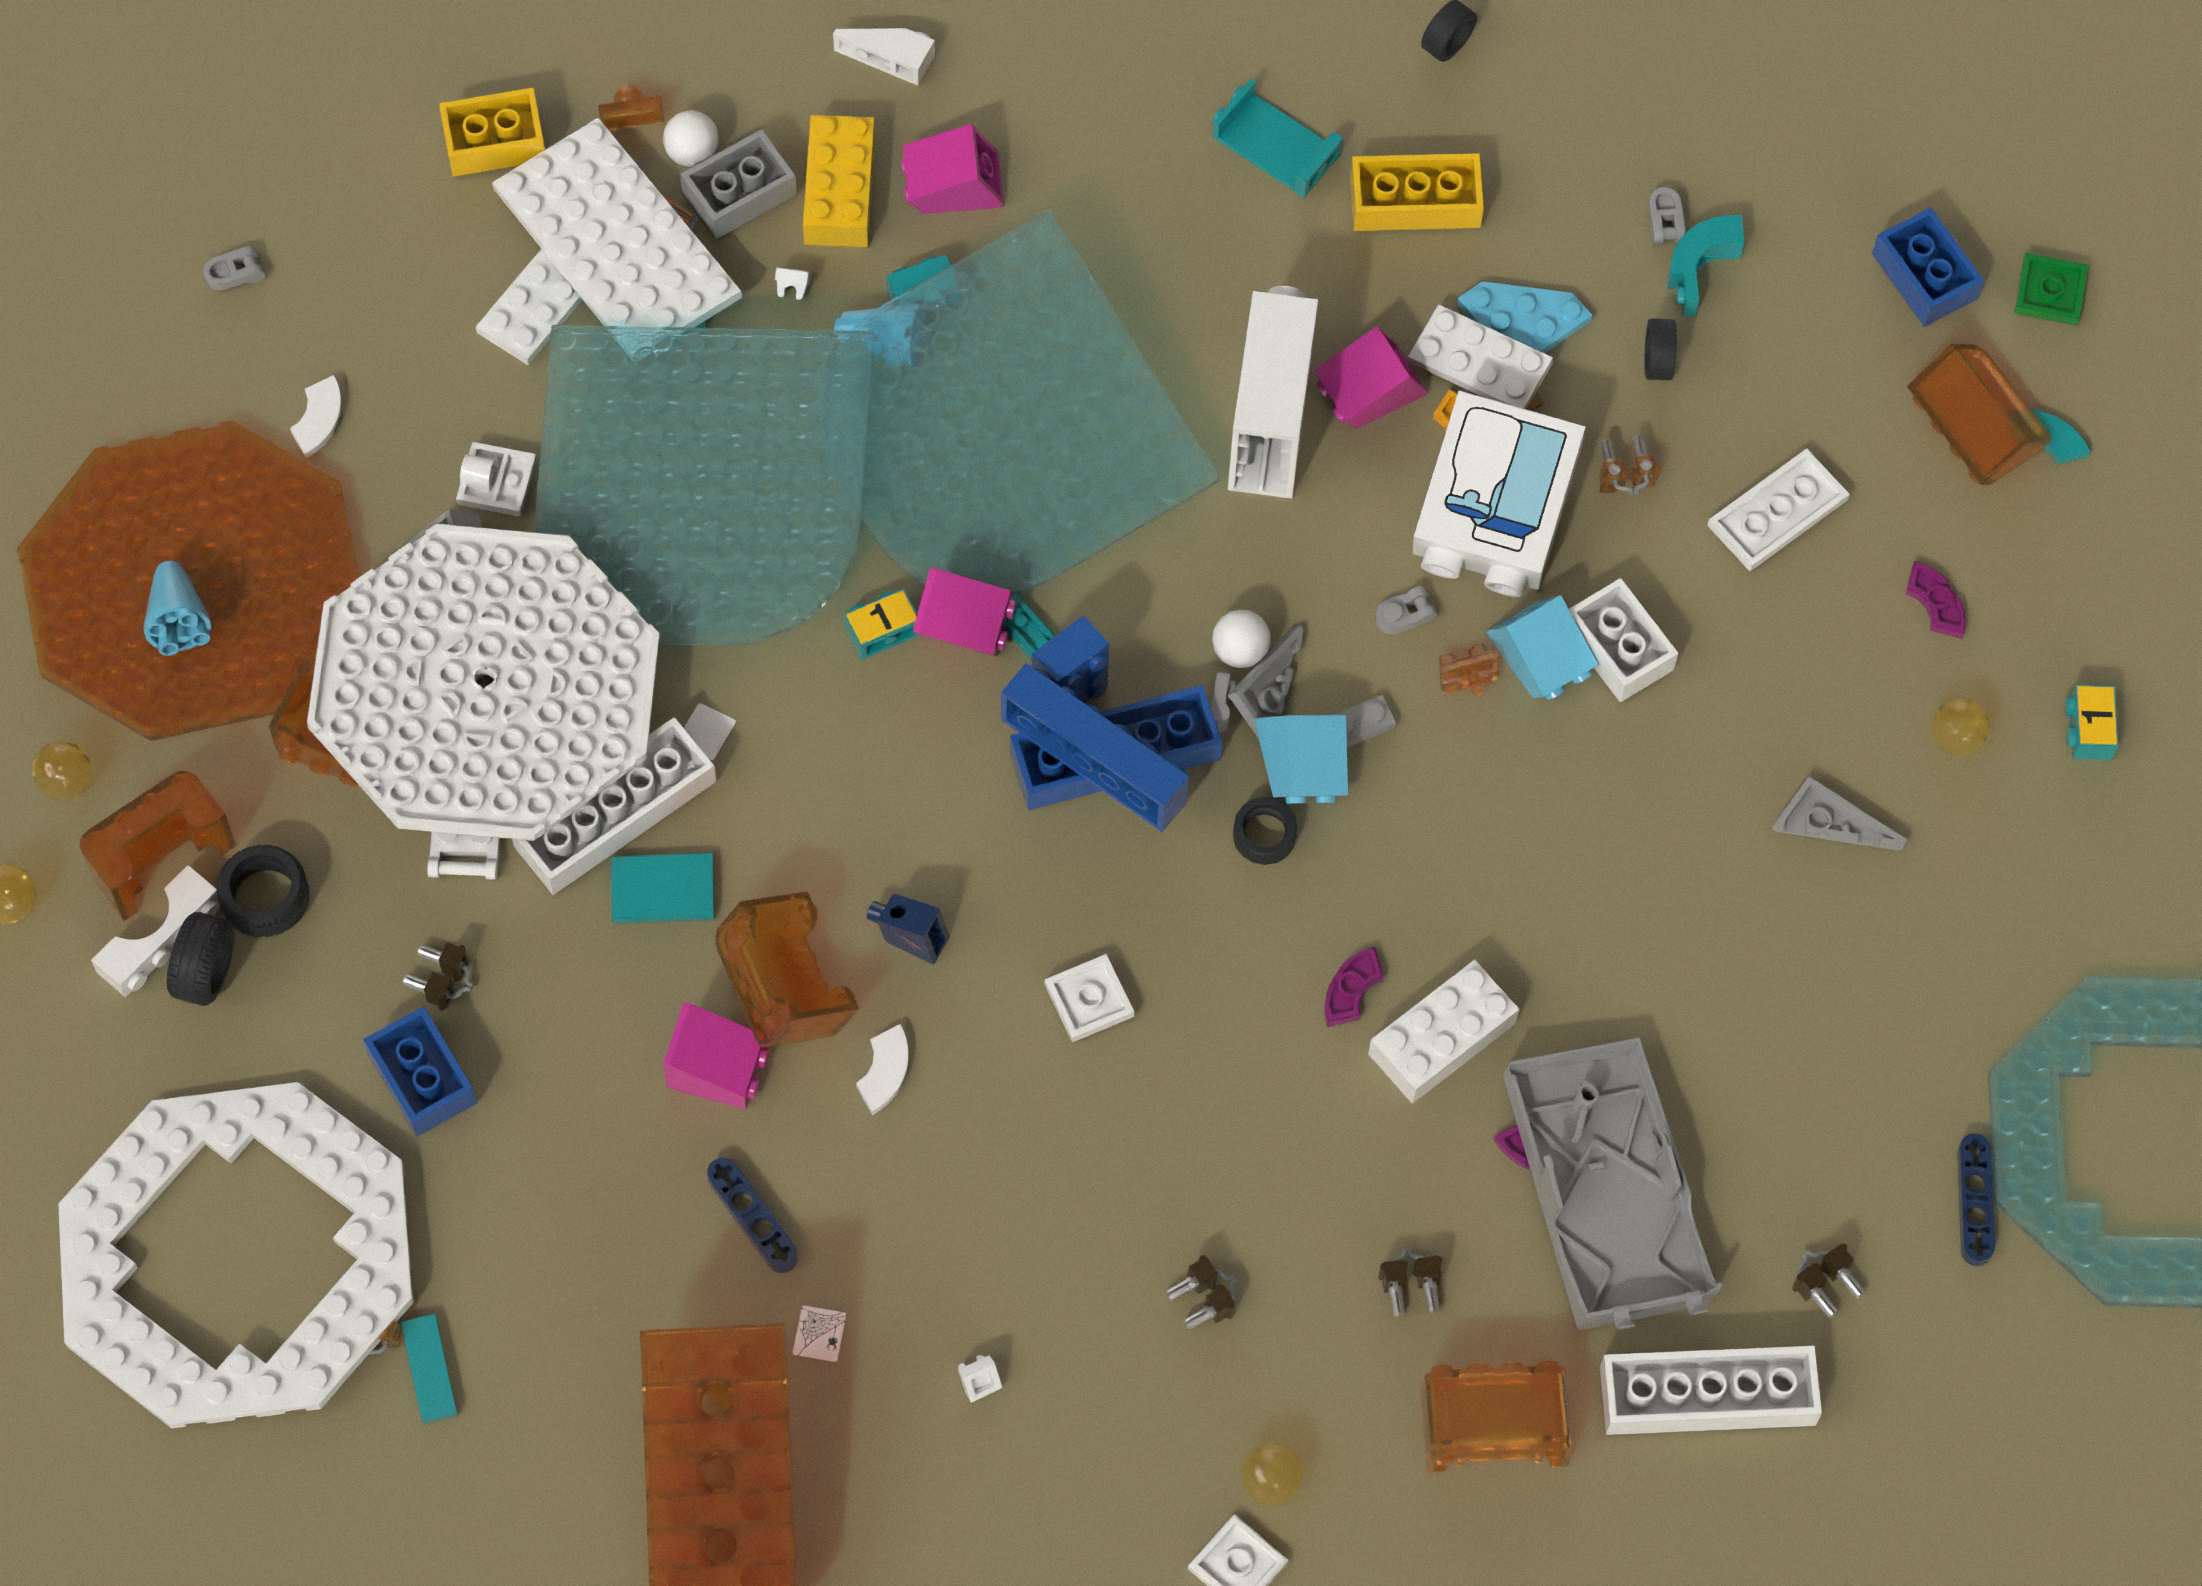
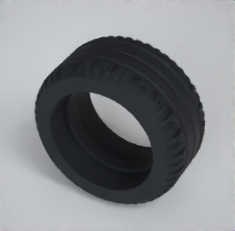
(252, 861)
(200, 958)

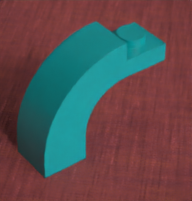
(1707, 241)

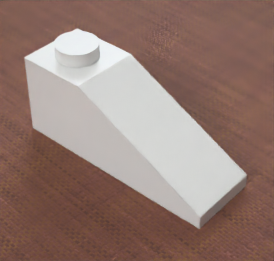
(890, 50)

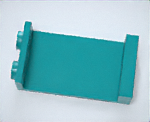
(1274, 141)

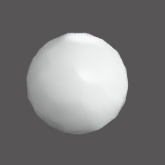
(690, 138)
(1241, 638)

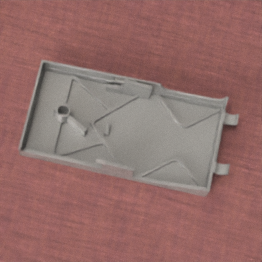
(1610, 1184)

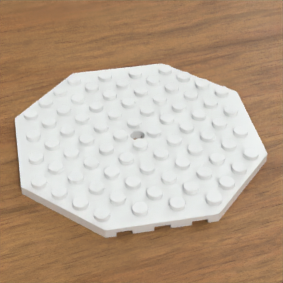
(498, 760)

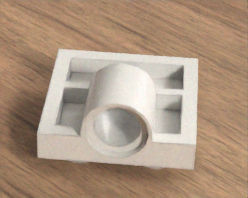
(495, 479)

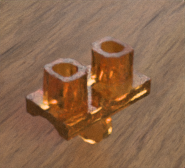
(1469, 672)

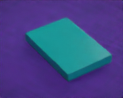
(662, 888)

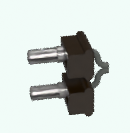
(439, 988)
(1395, 1278)
(1812, 1280)
(1218, 1303)

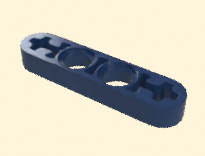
(1976, 1199)
(756, 1212)

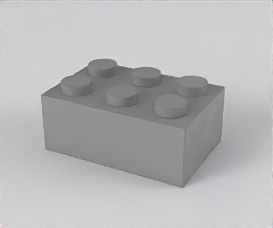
(738, 184)

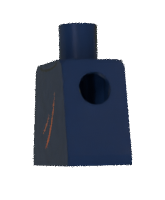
(911, 926)

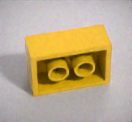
(491, 131)

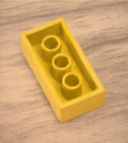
(839, 181)
(1416, 192)

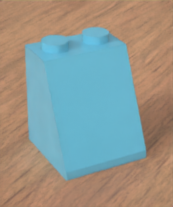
(1544, 647)
(1305, 756)

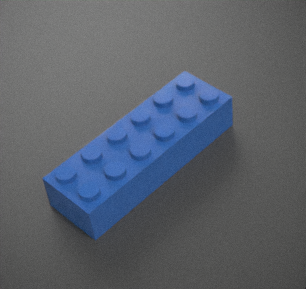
(1174, 724)
(1094, 746)

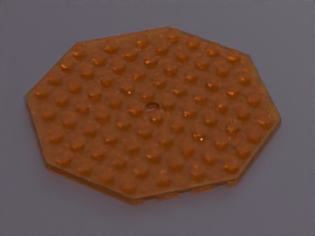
(222, 505)

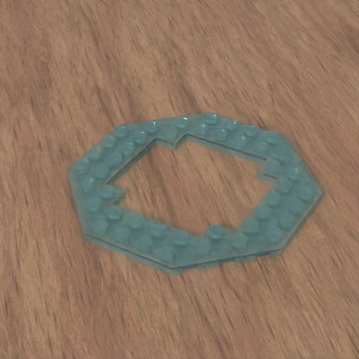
(2030, 1138)

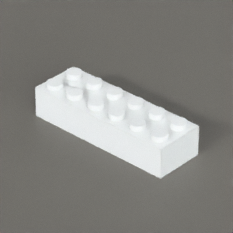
(622, 811)
(1710, 1390)

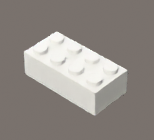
(1443, 1031)

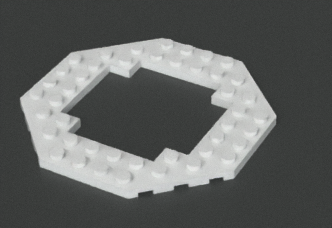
(330, 1340)

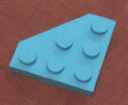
(1525, 313)

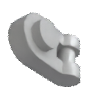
(1665, 206)
(221, 270)
(1394, 617)
(1219, 709)

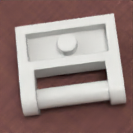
(463, 846)

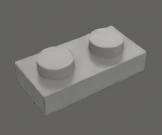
(1367, 720)

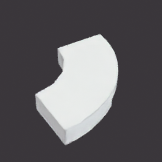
(320, 418)
(887, 1070)

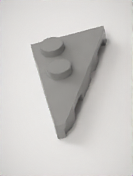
(1268, 683)
(1827, 816)

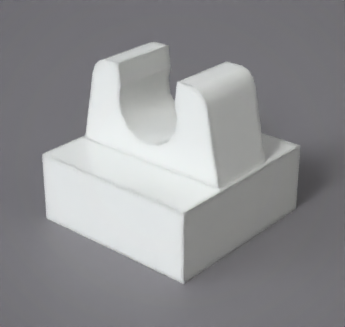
(792, 277)
(979, 1378)

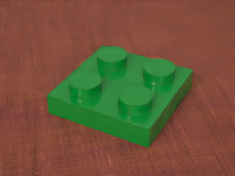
(2051, 289)

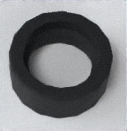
(1449, 30)
(1660, 349)
(1270, 807)

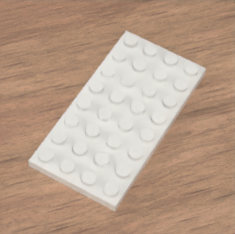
(615, 234)

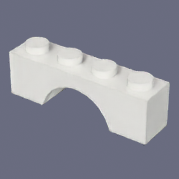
(129, 962)

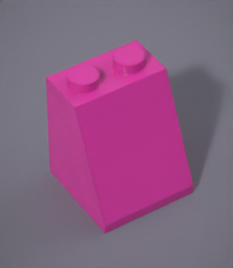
(952, 172)
(1369, 379)
(964, 612)
(713, 1058)

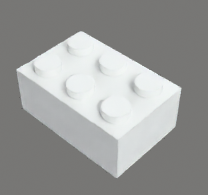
(1623, 640)

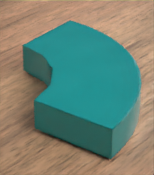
(2066, 441)

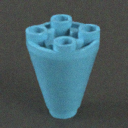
(175, 612)

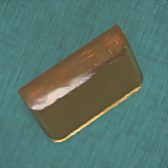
(1978, 412)

